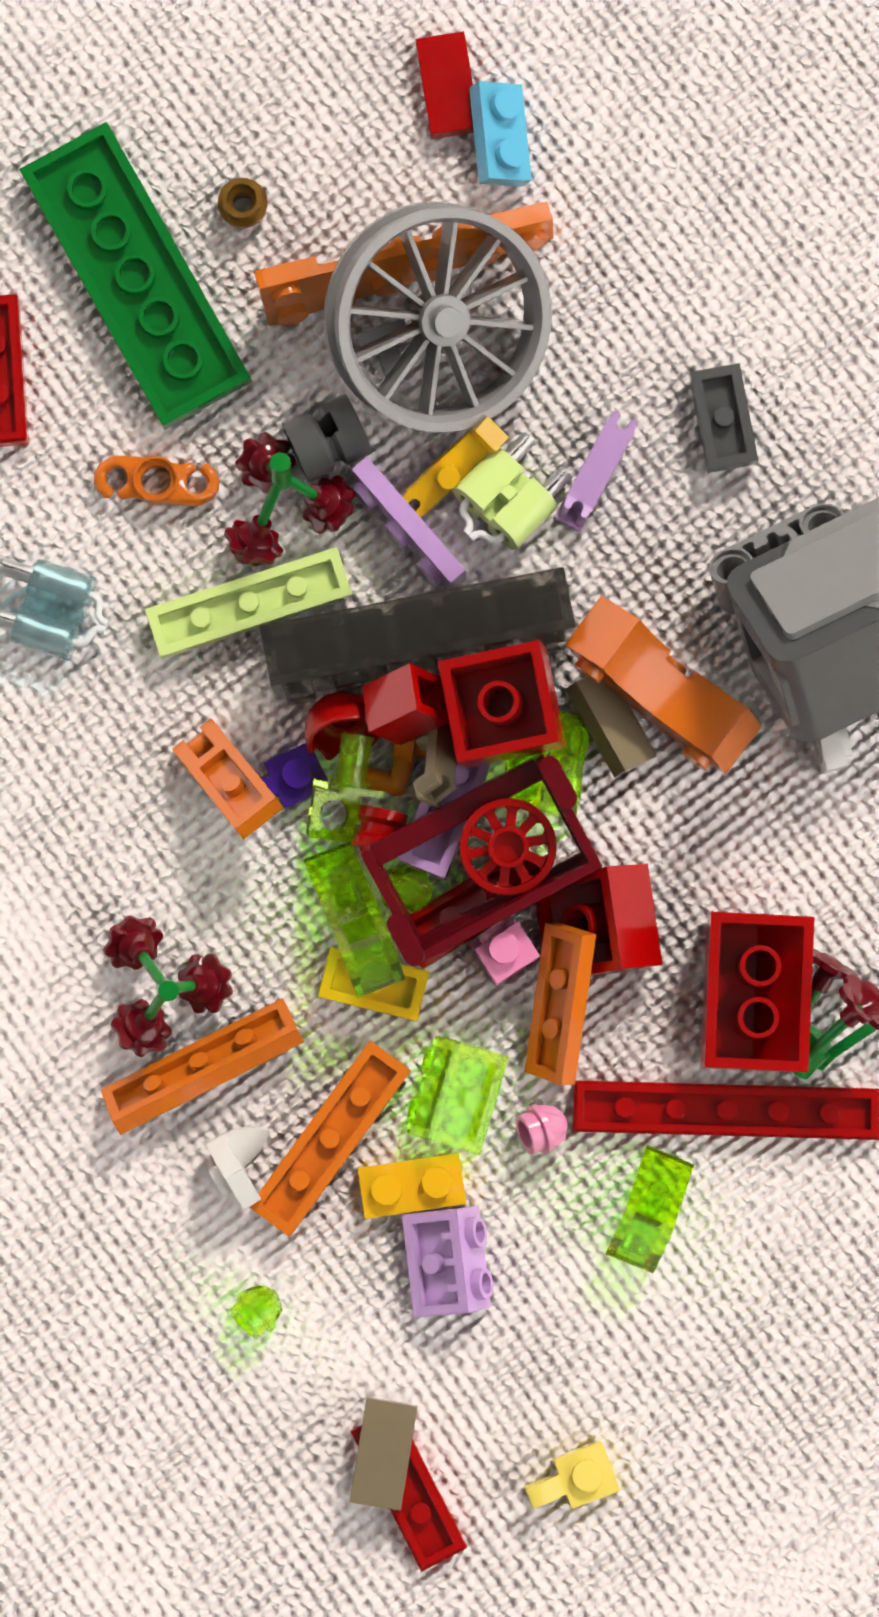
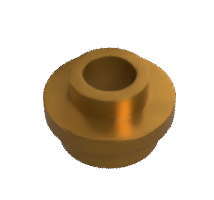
(242, 188)

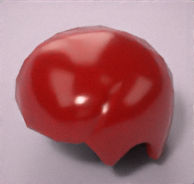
(331, 716)

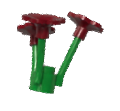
(862, 1007)

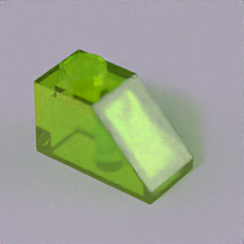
(650, 1209)

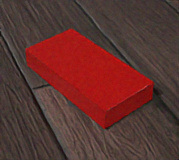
(446, 83)

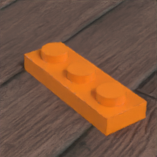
(560, 1003)

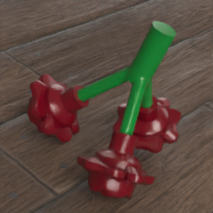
(269, 469)
(201, 983)

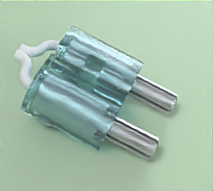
(52, 607)

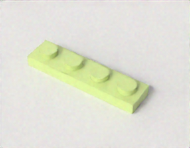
(249, 603)

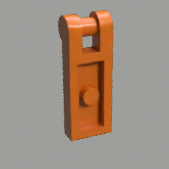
(228, 779)

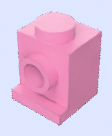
(504, 950)

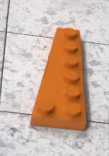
(301, 286)

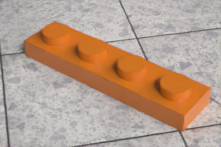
(201, 1066)
(330, 1138)

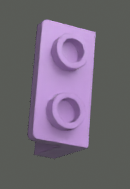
(447, 1261)

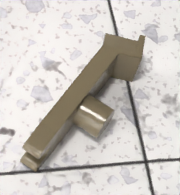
(439, 767)

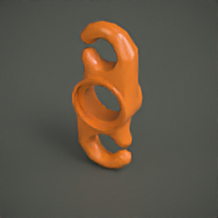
(136, 468)

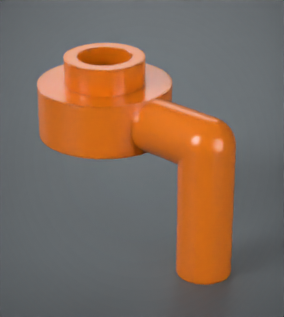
(398, 781)

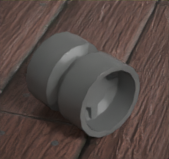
(308, 441)

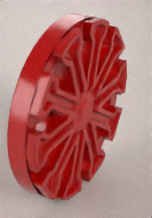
(508, 846)

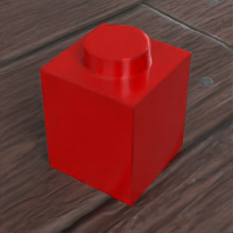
(404, 704)

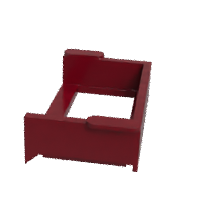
(419, 948)

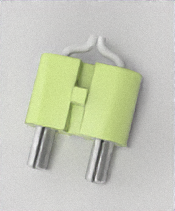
(507, 497)

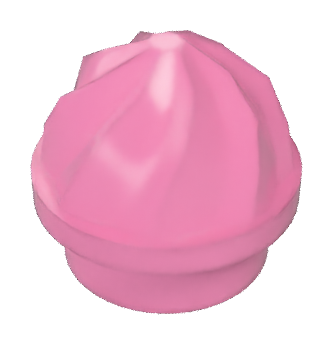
(541, 1128)

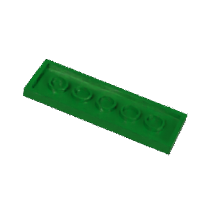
(135, 275)

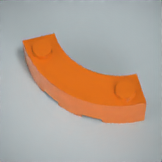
(638, 668)

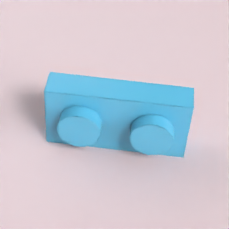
(500, 134)

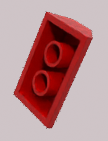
(757, 992)

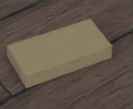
(611, 726)
(383, 1453)

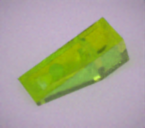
(354, 919)

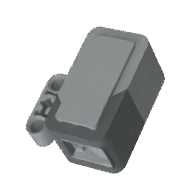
(809, 614)

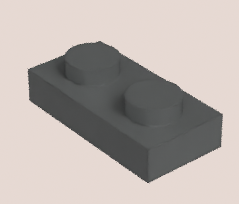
(723, 418)

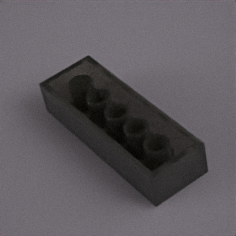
(371, 640)

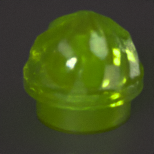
(412, 887)
(256, 1310)

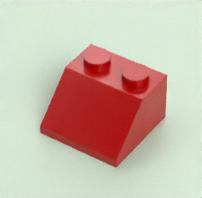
(618, 909)

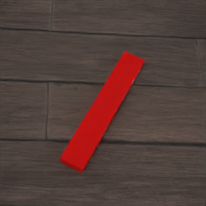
(726, 1110)

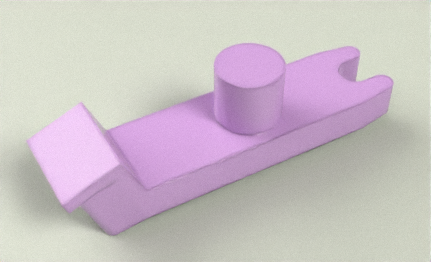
(595, 473)

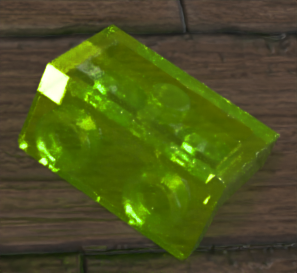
(456, 1094)

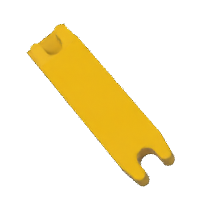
(454, 465)

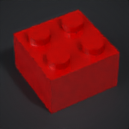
(502, 704)

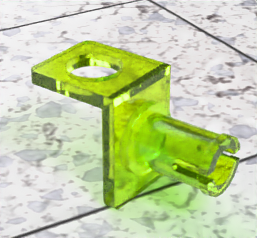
(345, 787)

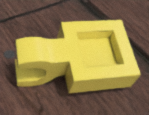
(581, 1476)

